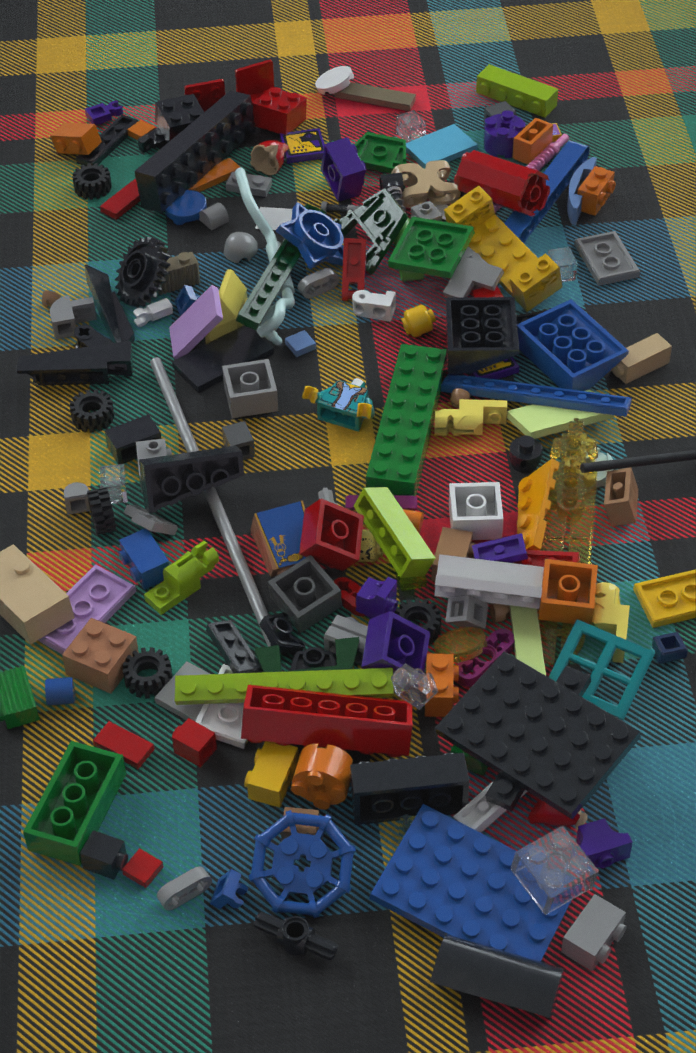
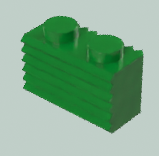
(16, 698)

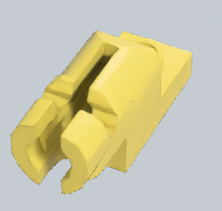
(470, 417)
(610, 614)

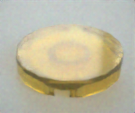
(462, 642)

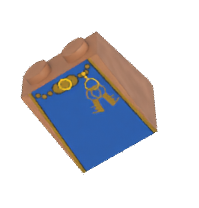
(279, 536)

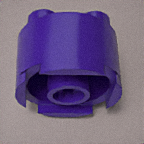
(500, 132)

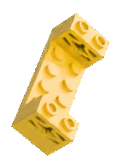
(525, 275)

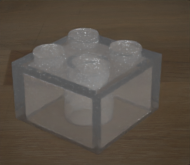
(554, 870)

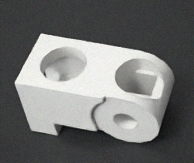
(374, 305)

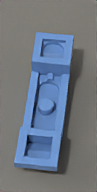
(574, 200)

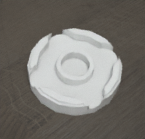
(334, 80)

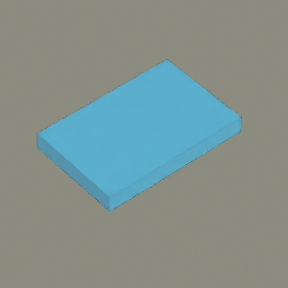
(443, 144)

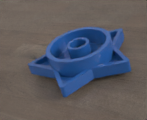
(314, 235)

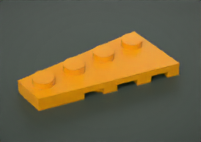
(534, 504)

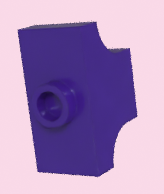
(377, 597)
(603, 844)

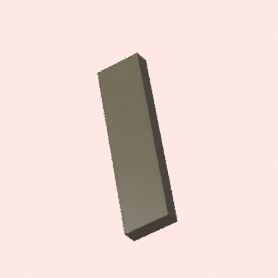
(377, 96)

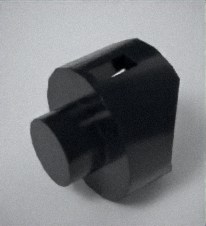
(526, 450)

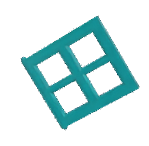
(600, 668)

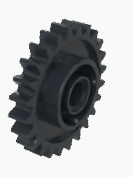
(142, 272)

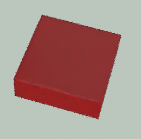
(142, 868)

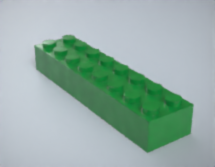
(407, 420)

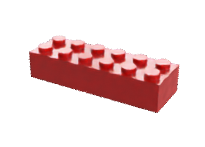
(327, 718)

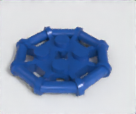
(314, 876)

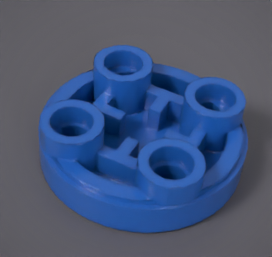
(186, 207)

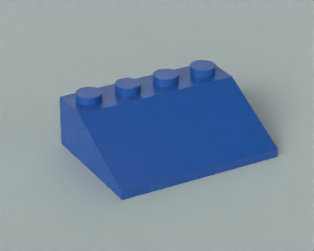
(569, 346)

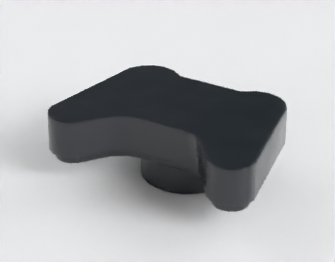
(278, 632)
(312, 658)

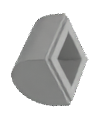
(214, 216)
(76, 498)

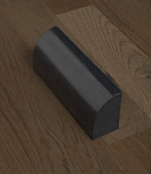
(497, 975)

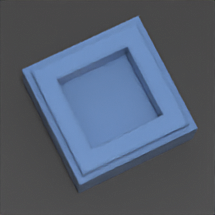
(300, 343)

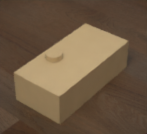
(30, 597)

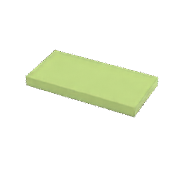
(546, 420)

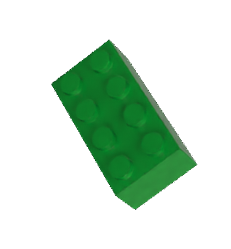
(74, 802)

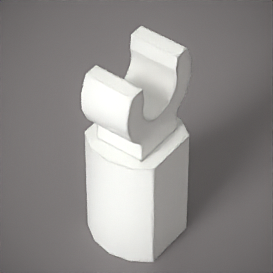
(152, 312)

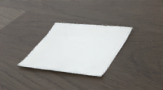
(276, 216)

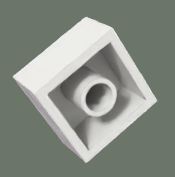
(476, 509)

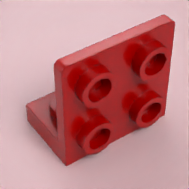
(255, 79)
(207, 92)

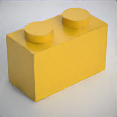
(271, 773)

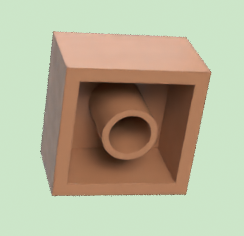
(99, 655)

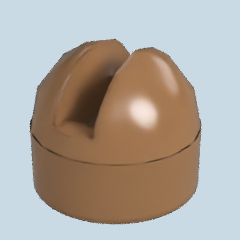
(49, 297)
(458, 394)
(499, 612)

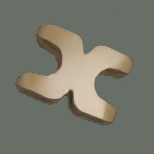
(427, 183)

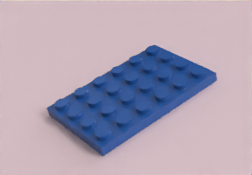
(464, 888)

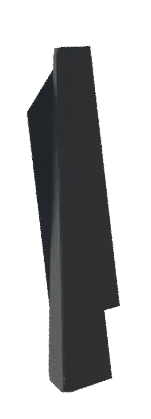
(108, 306)

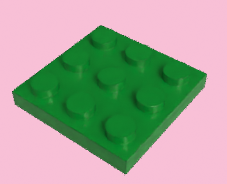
(431, 247)

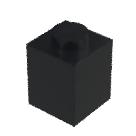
(104, 855)

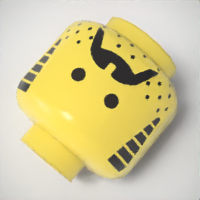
(370, 548)

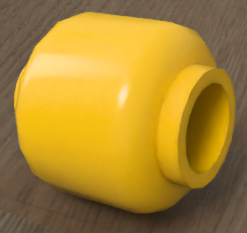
(418, 321)

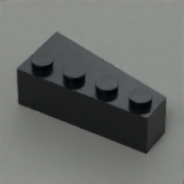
(187, 474)

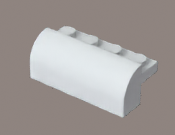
(489, 581)

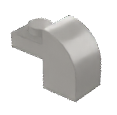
(67, 313)

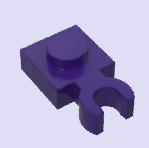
(100, 113)

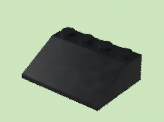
(480, 332)

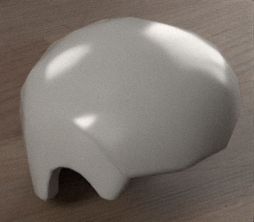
(240, 246)

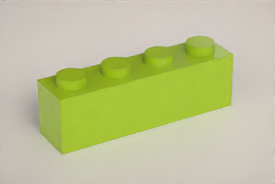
(517, 90)
(394, 532)

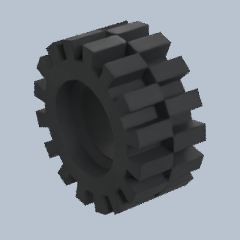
(92, 181)
(93, 420)
(101, 510)
(424, 612)
(143, 661)

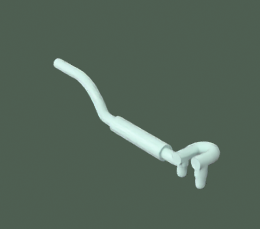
(277, 311)

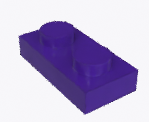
(505, 549)

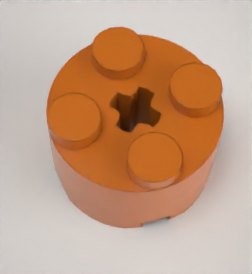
(322, 775)

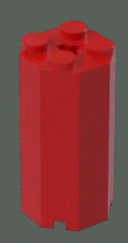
(504, 181)

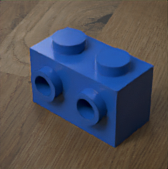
(143, 557)

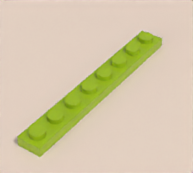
(233, 687)

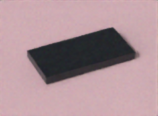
(204, 365)

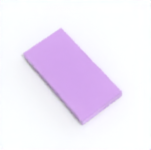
(95, 597)

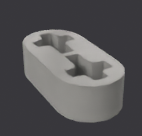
(318, 283)
(184, 888)

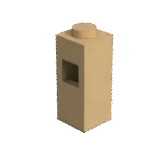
(643, 358)

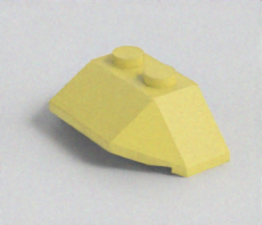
(232, 298)

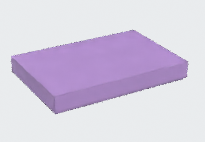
(196, 322)

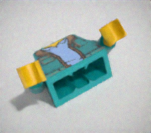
(342, 403)

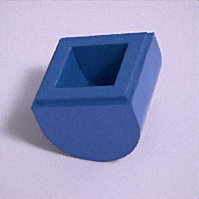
(60, 691)

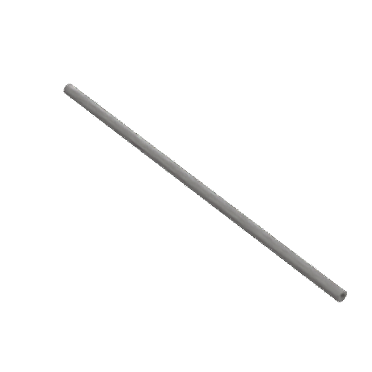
(212, 497)

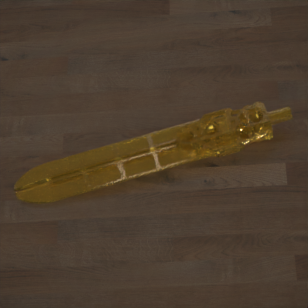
(572, 506)

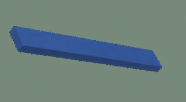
(538, 394)

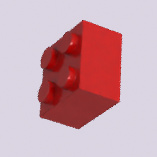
(279, 110)
(331, 534)

